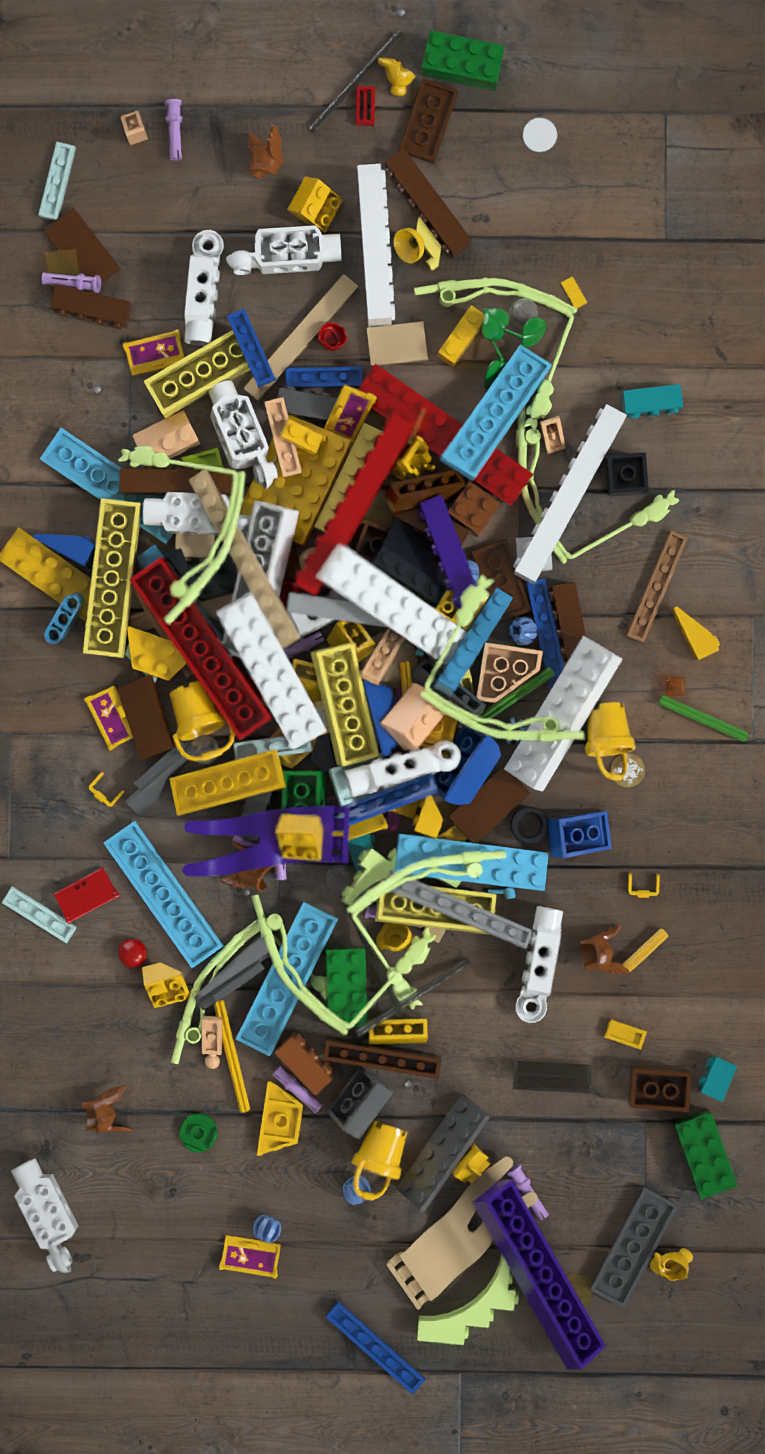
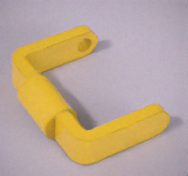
(99, 796)
(643, 893)

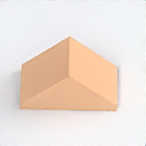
(134, 127)
(552, 434)

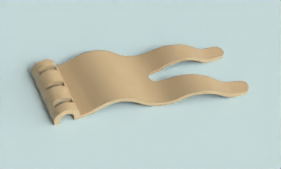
(449, 1244)

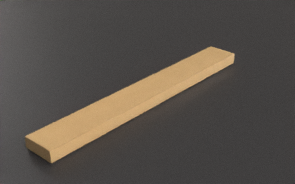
(305, 333)

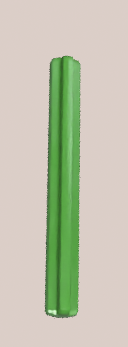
(517, 694)
(703, 718)

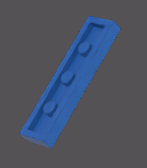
(251, 347)
(324, 377)

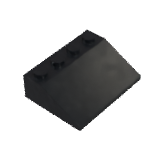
(410, 563)

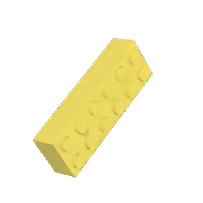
(196, 374)
(361, 446)
(345, 704)
(399, 910)

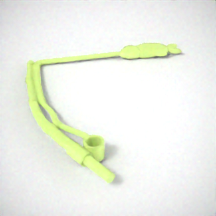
(541, 404)
(146, 456)
(653, 512)
(470, 602)
(473, 869)
(414, 955)
(195, 1033)

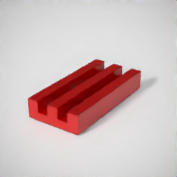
(365, 122)

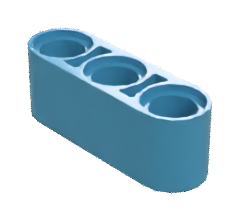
(58, 623)

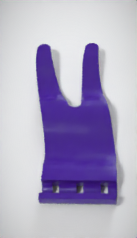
(268, 849)

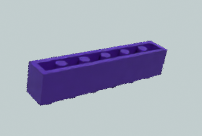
(447, 547)

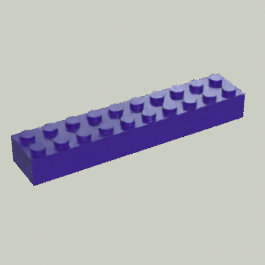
(539, 1274)

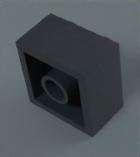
(626, 474)

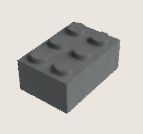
(359, 1102)

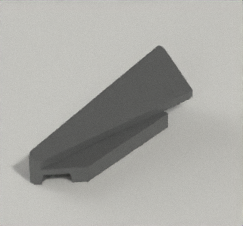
(156, 779)
(235, 974)

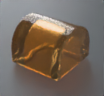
(676, 686)

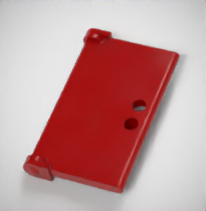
(85, 895)

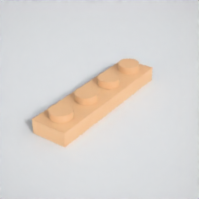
(286, 451)
(382, 657)

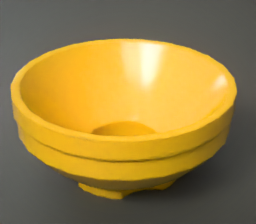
(404, 245)

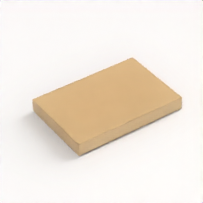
(397, 344)

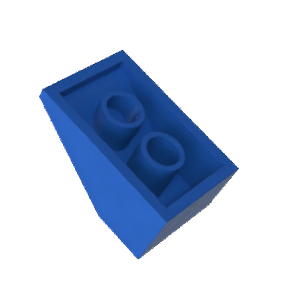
(74, 547)
(579, 834)

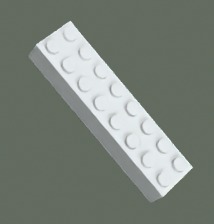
(375, 238)
(270, 540)
(390, 603)
(271, 670)
(571, 704)

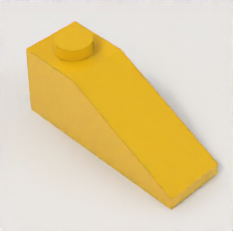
(697, 637)

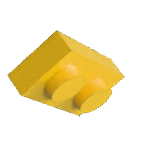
(301, 436)

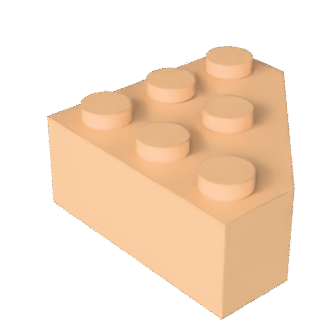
(504, 670)

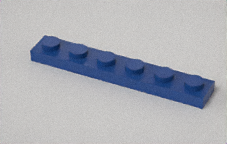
(546, 629)
(390, 799)
(375, 1347)

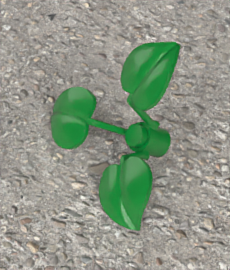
(494, 327)

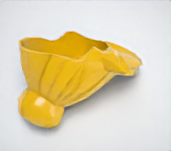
(396, 75)
(394, 938)
(672, 1265)

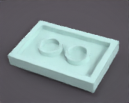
(339, 783)

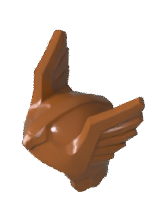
(265, 157)
(247, 878)
(598, 953)
(101, 1112)

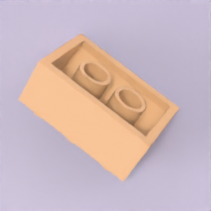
(169, 436)
(411, 718)

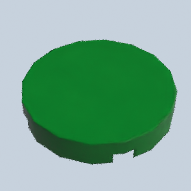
(198, 1132)

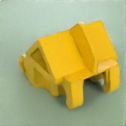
(414, 461)
(471, 1165)

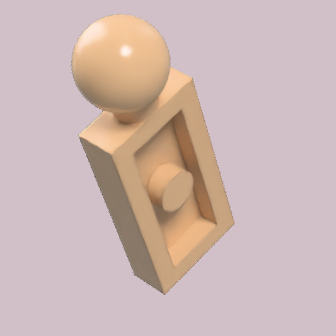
(212, 1040)

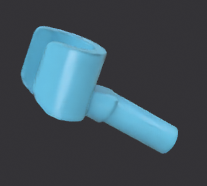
(509, 892)

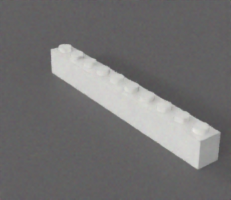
(571, 492)

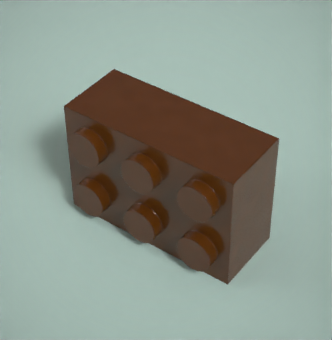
(659, 1088)

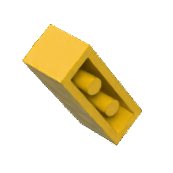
(461, 336)
(399, 1032)

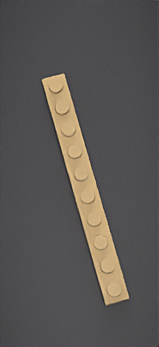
(246, 561)

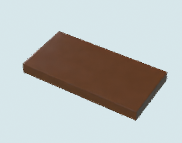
(428, 120)
(73, 233)
(497, 563)
(146, 717)
(489, 806)

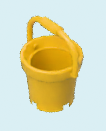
(196, 717)
(609, 736)
(379, 1154)

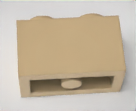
(195, 545)

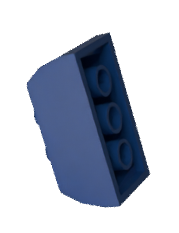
(380, 702)
(477, 760)

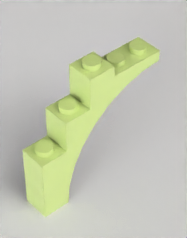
(373, 870)
(452, 1327)

